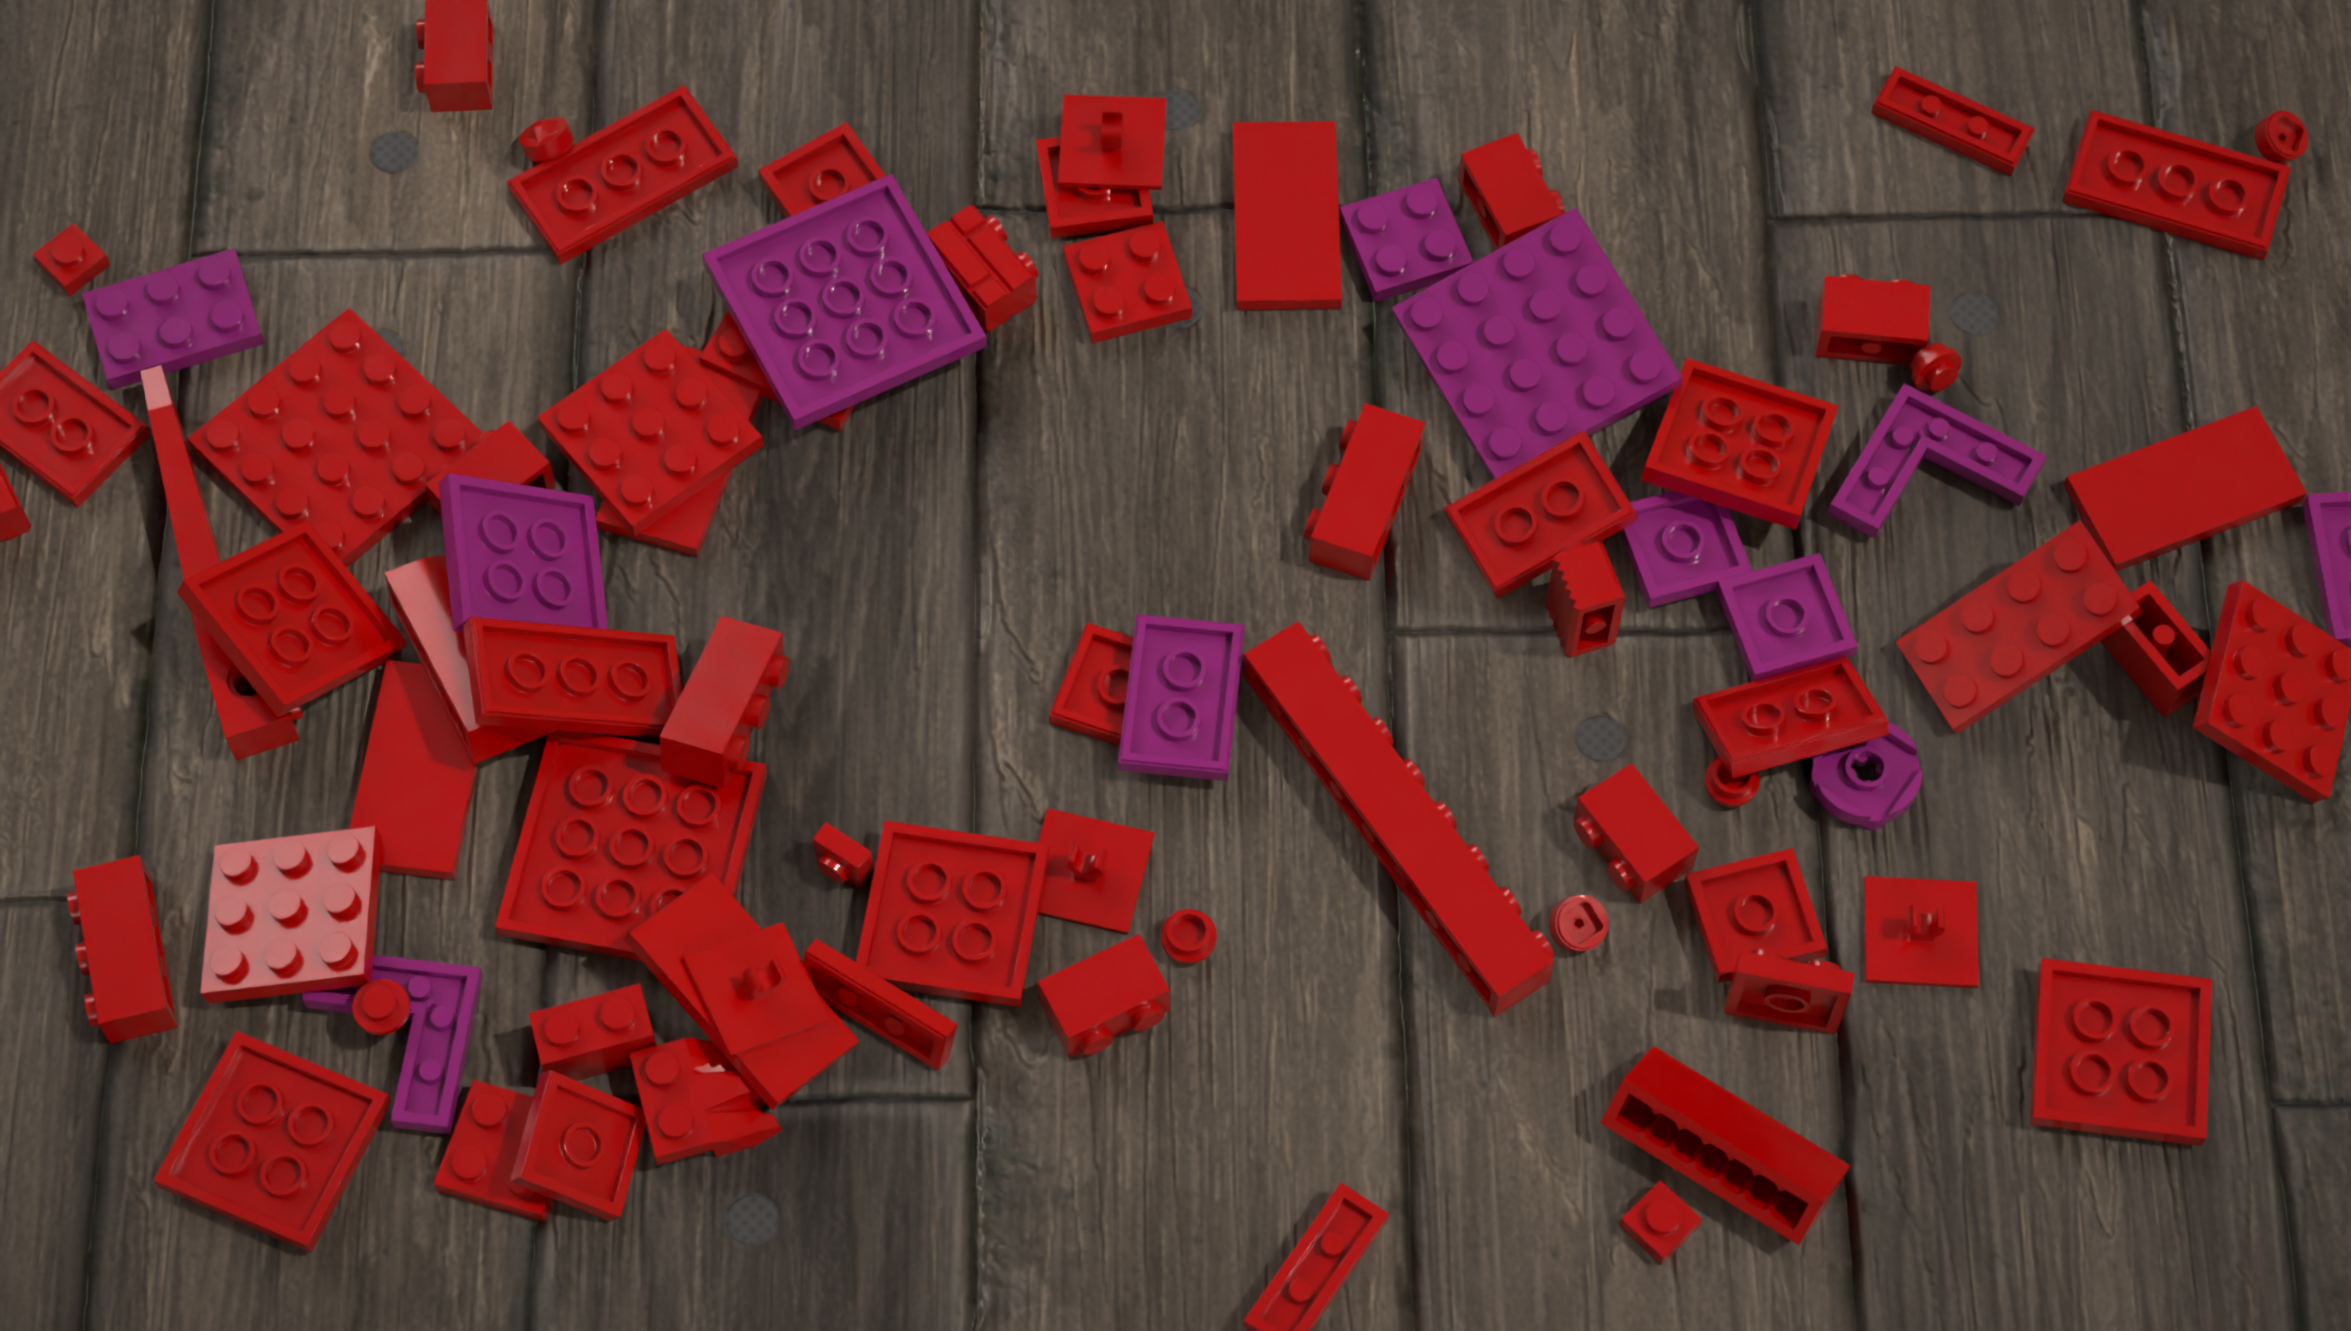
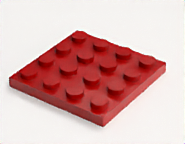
(336, 438)
(619, 841)

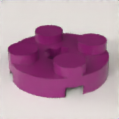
(1868, 802)

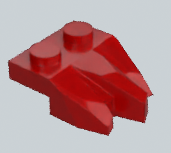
(697, 1101)

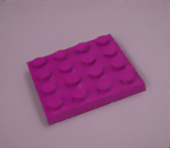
(843, 301)
(1536, 344)

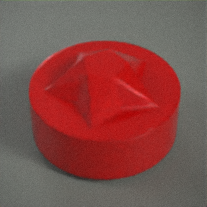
(2281, 137)
(546, 139)
(1578, 923)

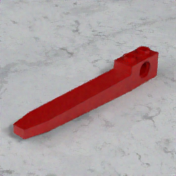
(246, 720)

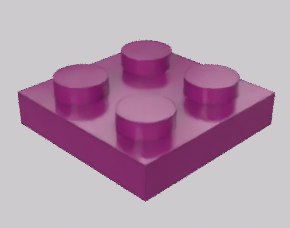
(1405, 239)
(1682, 547)
(1786, 617)

